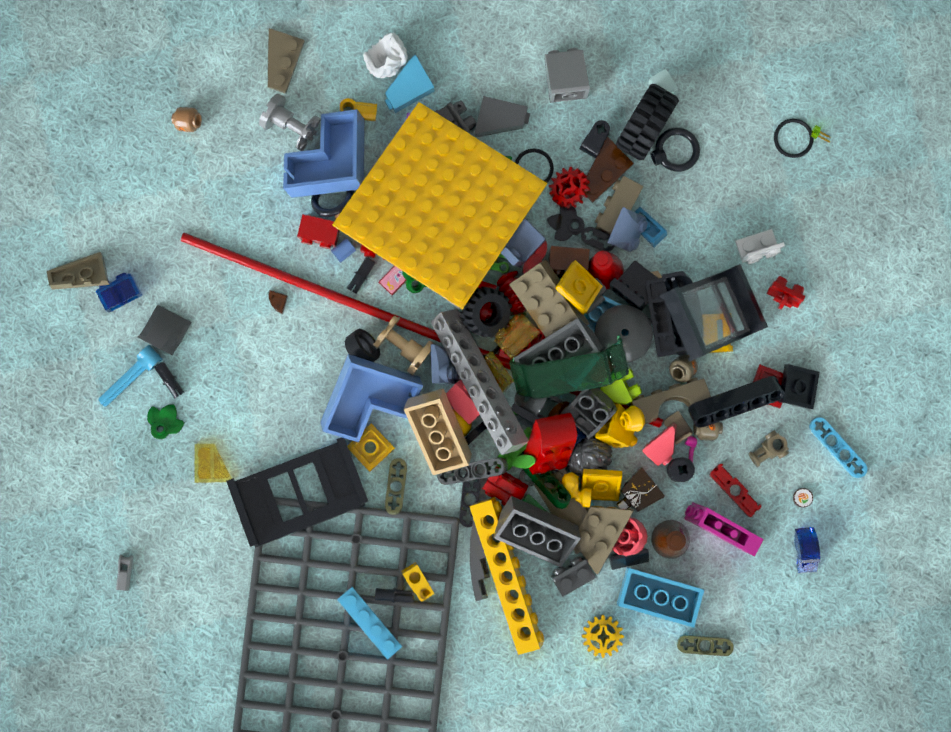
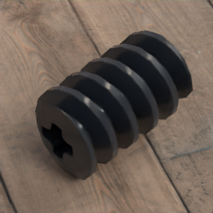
(673, 471)

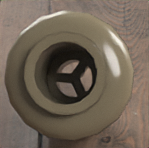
(683, 369)
(709, 432)

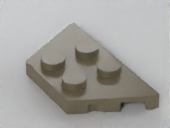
(600, 533)

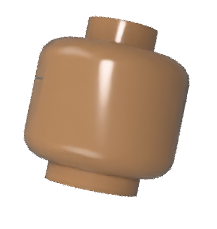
(186, 119)

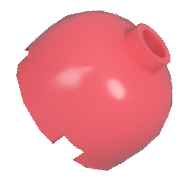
(631, 539)

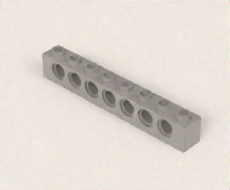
(479, 382)

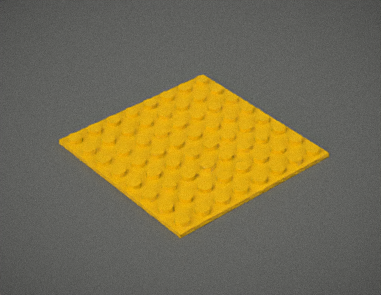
(440, 205)

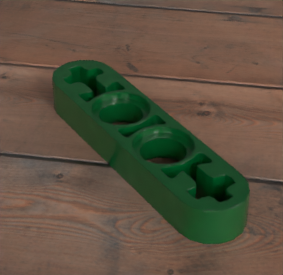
(550, 493)

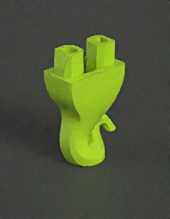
(621, 392)

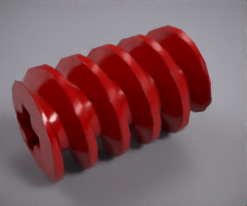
(505, 288)

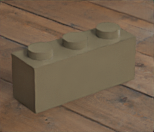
(624, 196)

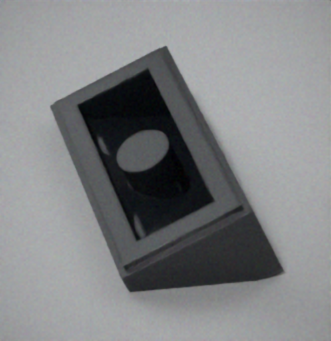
(621, 561)

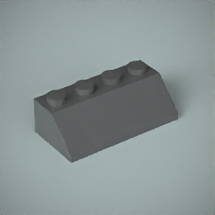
(569, 341)
(536, 531)

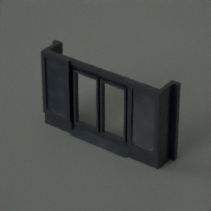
(258, 506)

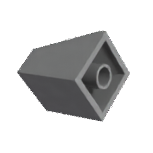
(566, 75)

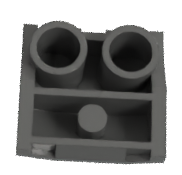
(165, 330)
(591, 410)

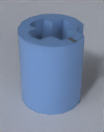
(343, 250)

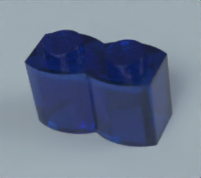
(119, 292)

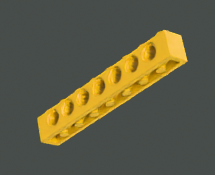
(523, 642)

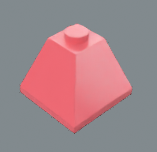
(662, 446)

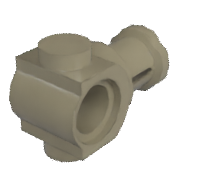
(768, 449)

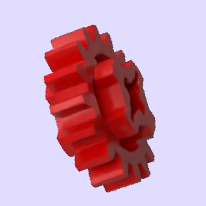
(571, 179)

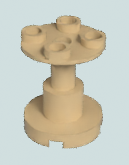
(410, 349)

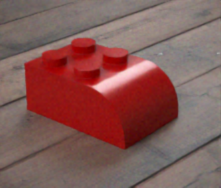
(551, 442)

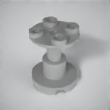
(283, 118)

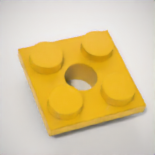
(383, 448)

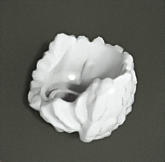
(386, 56)

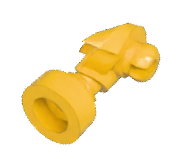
(570, 482)

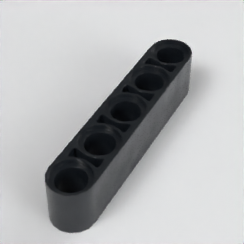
(736, 401)

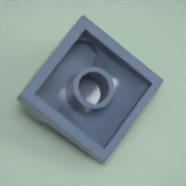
(628, 230)
(442, 367)

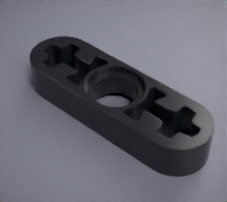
(464, 493)

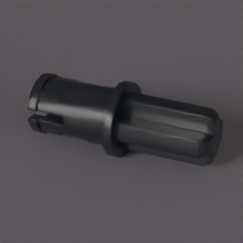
(361, 275)
(168, 379)
(394, 595)

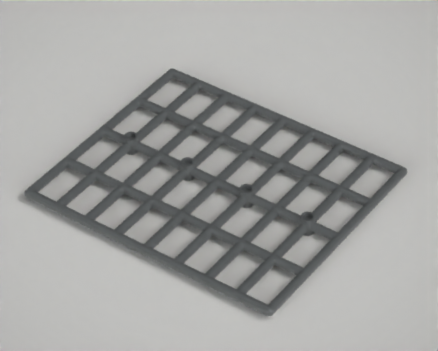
(346, 626)

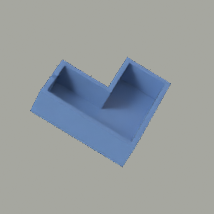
(334, 166)
(361, 389)

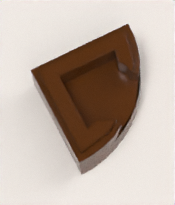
(277, 301)

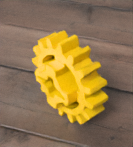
(612, 636)

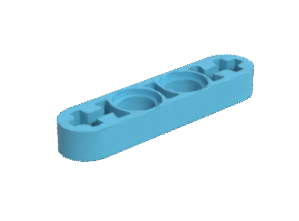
(836, 449)

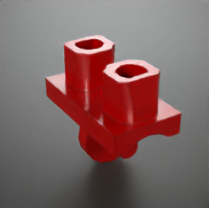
(785, 295)

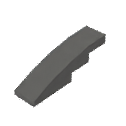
(478, 565)

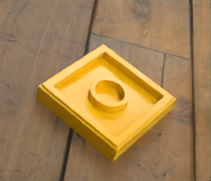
(578, 287)
(604, 483)

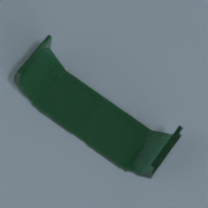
(571, 373)

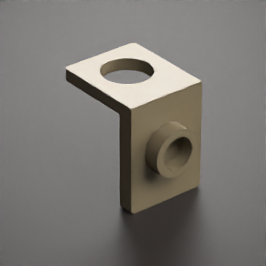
(682, 430)

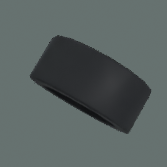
(361, 345)

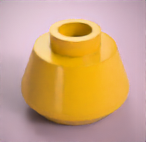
(632, 419)

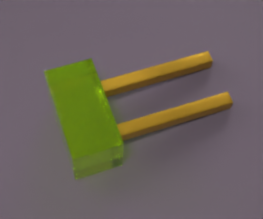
(816, 131)

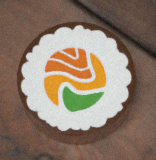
(803, 497)

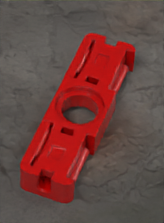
(725, 481)

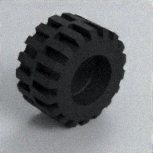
(499, 317)

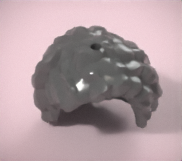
(590, 455)

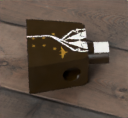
(639, 492)

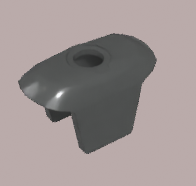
(533, 405)

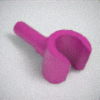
(692, 442)

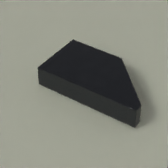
(475, 433)

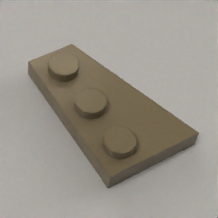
(282, 59)
(79, 273)

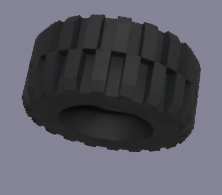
(647, 121)

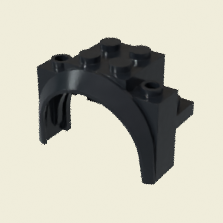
(665, 332)

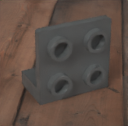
(573, 576)

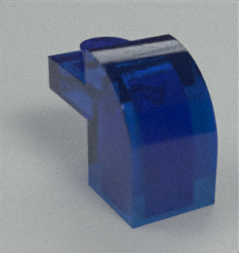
(807, 549)

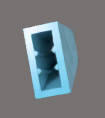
(409, 86)

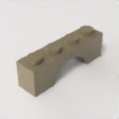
(689, 393)

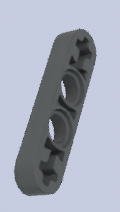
(473, 473)

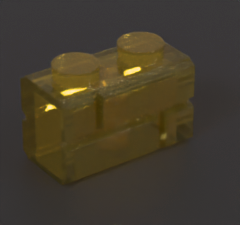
(516, 335)

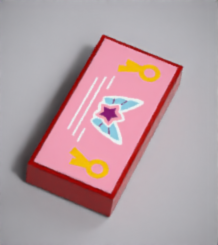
(392, 280)

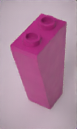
(723, 528)

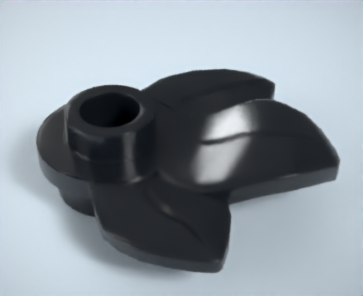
(563, 221)

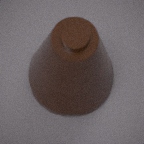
(670, 539)

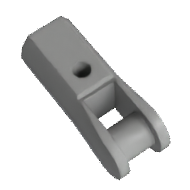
(124, 576)

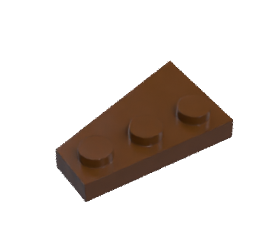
(606, 169)

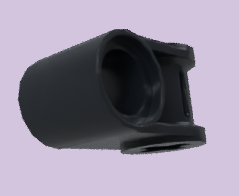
(593, 141)

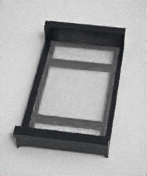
(714, 311)

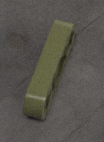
(392, 471)
(719, 652)

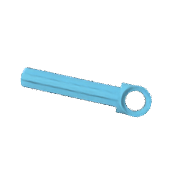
(146, 360)

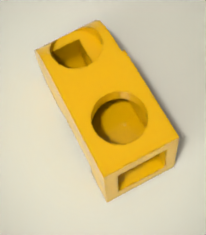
(417, 581)

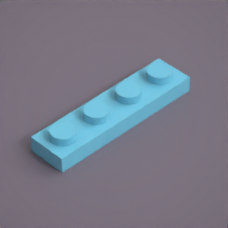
(369, 623)

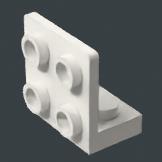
(758, 245)

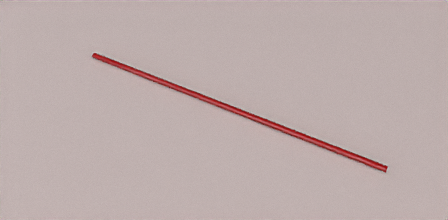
(335, 296)

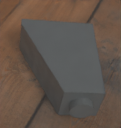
(500, 116)

